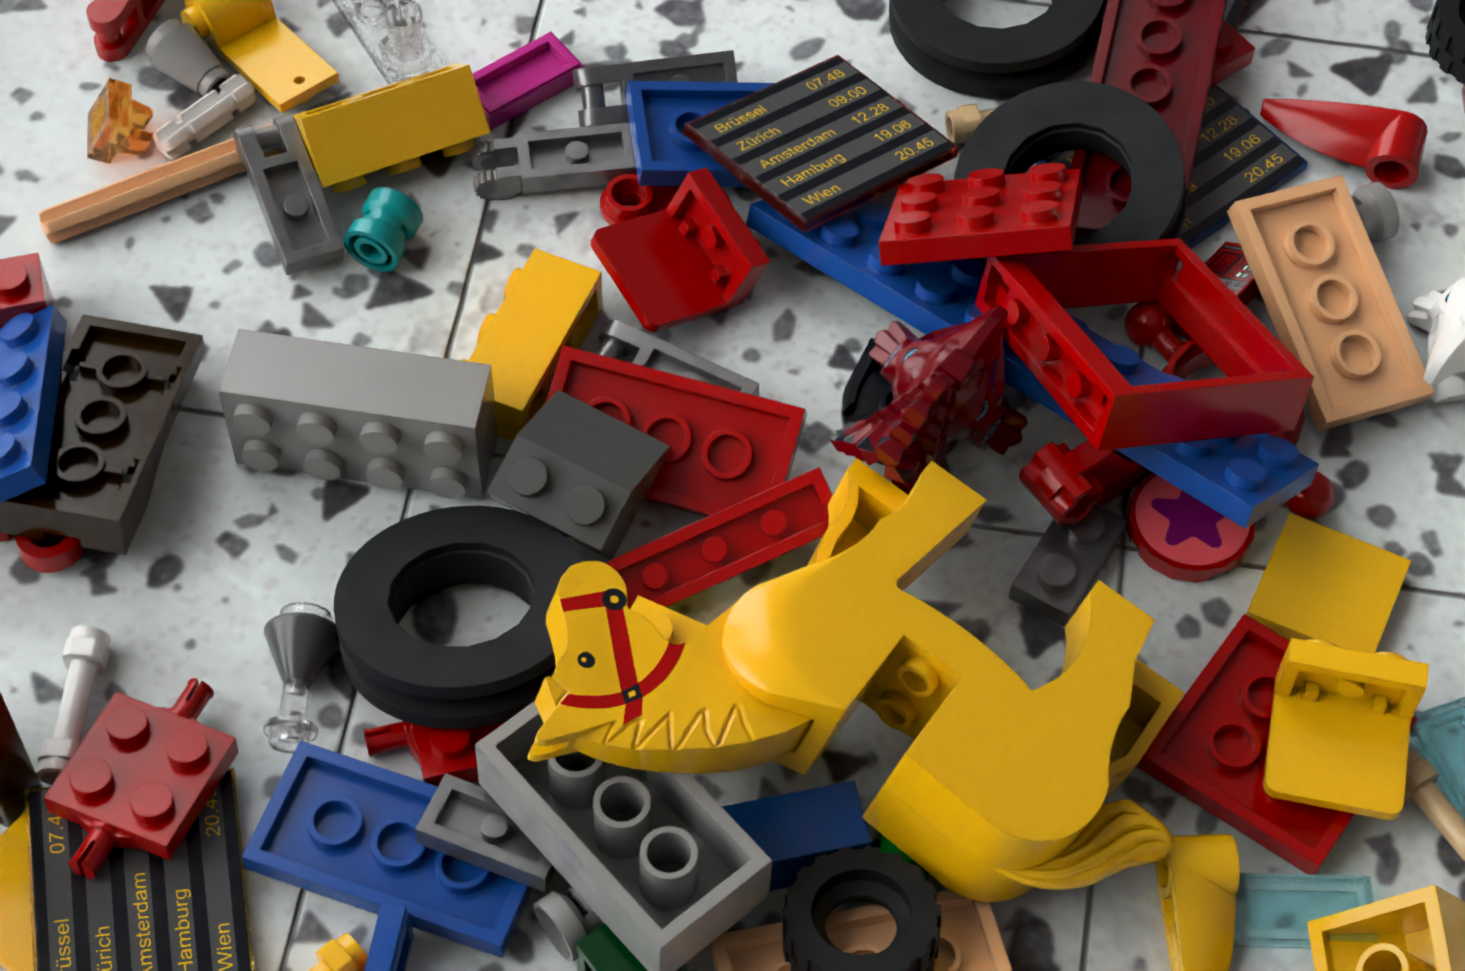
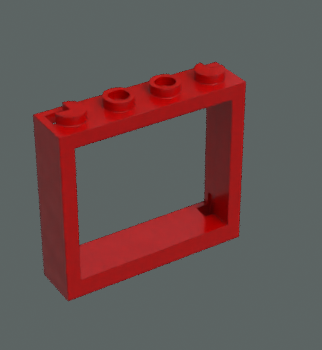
(1263, 378)

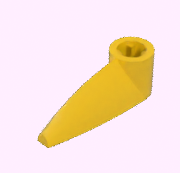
(1199, 901)

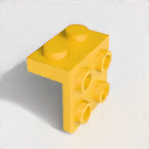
(1342, 727)

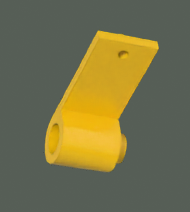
(261, 49)

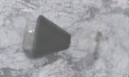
(301, 646)

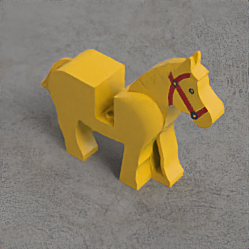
(998, 774)

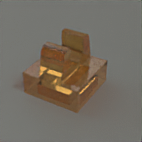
(116, 123)

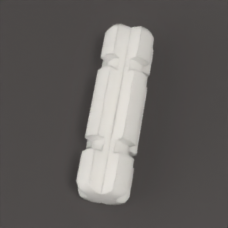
(204, 117)

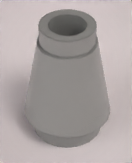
(185, 57)

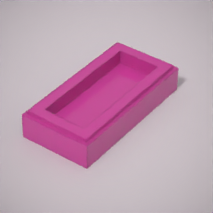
(525, 78)

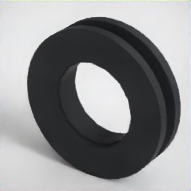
(995, 59)
(1098, 121)
(431, 553)

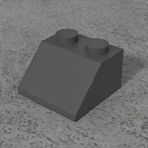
(579, 472)

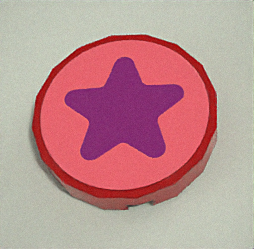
(1183, 534)

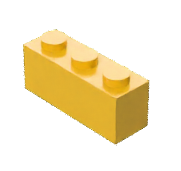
(393, 127)
(542, 309)

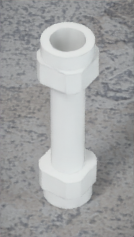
(84, 657)

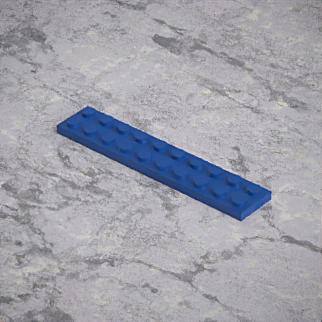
(1230, 474)

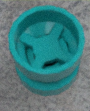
(381, 233)

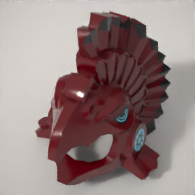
(942, 391)

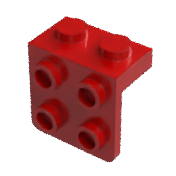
(684, 257)

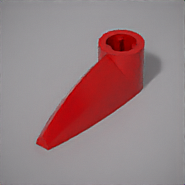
(1376, 138)

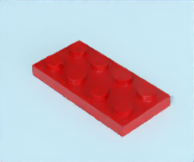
(719, 438)

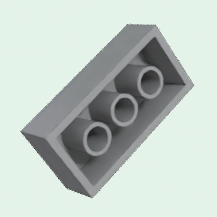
(360, 414)
(632, 842)

